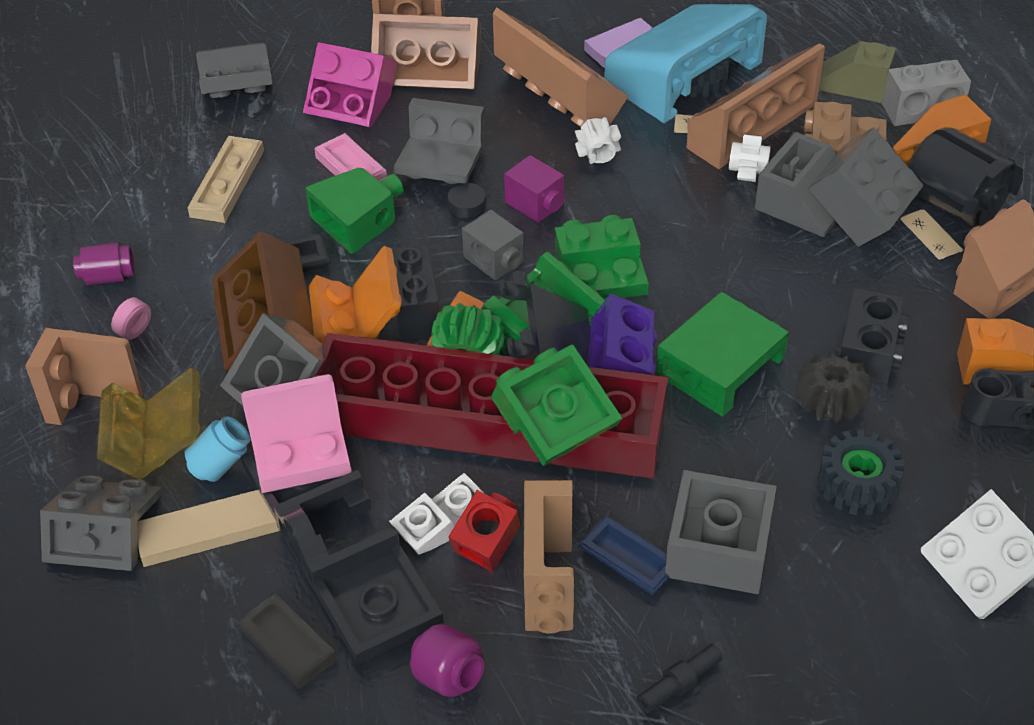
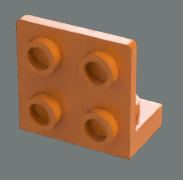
(360, 308)

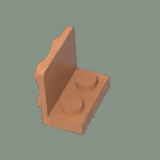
(76, 364)

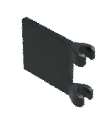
(551, 320)

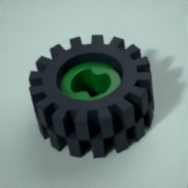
(854, 487)

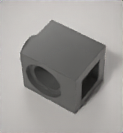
(493, 244)

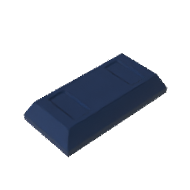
(627, 554)

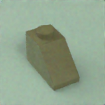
(858, 71)

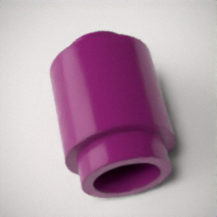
(104, 263)

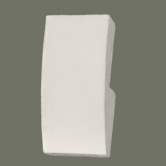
(430, 521)

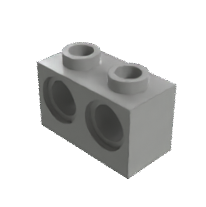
(916, 88)

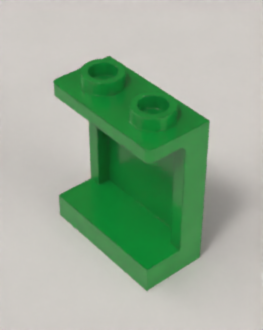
(553, 277)
(719, 351)

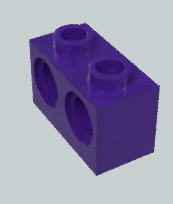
(622, 337)

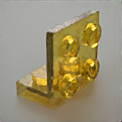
(144, 433)

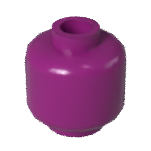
(447, 660)

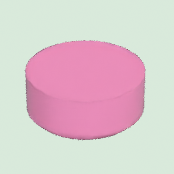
(131, 318)

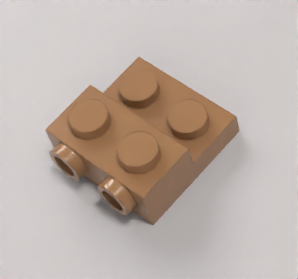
(835, 126)

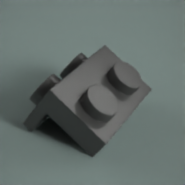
(234, 69)

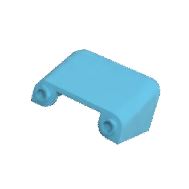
(667, 57)

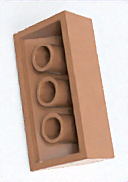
(554, 71)
(757, 106)

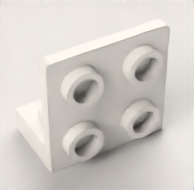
(984, 554)

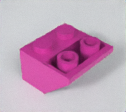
(349, 84)

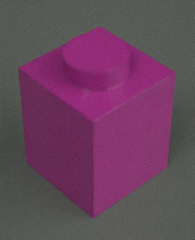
(534, 188)

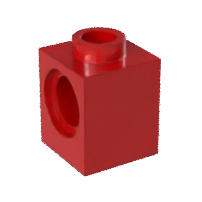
(490, 548)

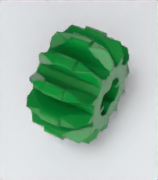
(468, 329)

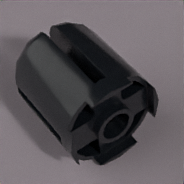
(964, 176)

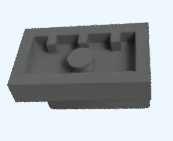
(442, 141)
(96, 523)

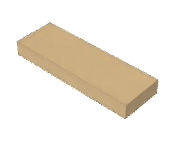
(226, 179)
(204, 527)

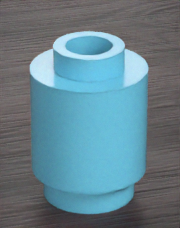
(217, 449)

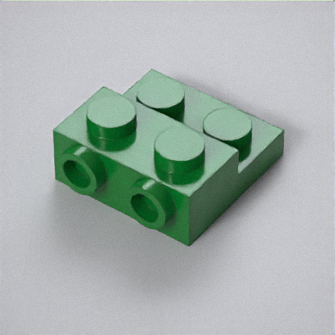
(603, 255)
(555, 403)

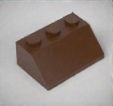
(259, 280)

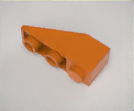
(952, 113)

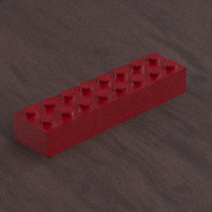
(446, 403)

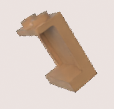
(547, 529)

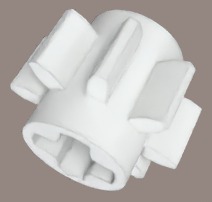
(598, 140)
(749, 157)

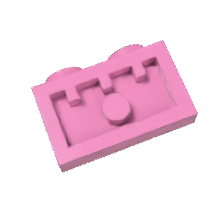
(296, 433)

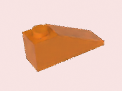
(995, 345)

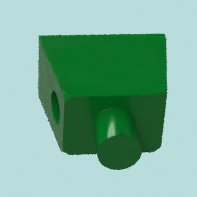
(354, 206)

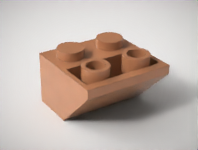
(998, 261)

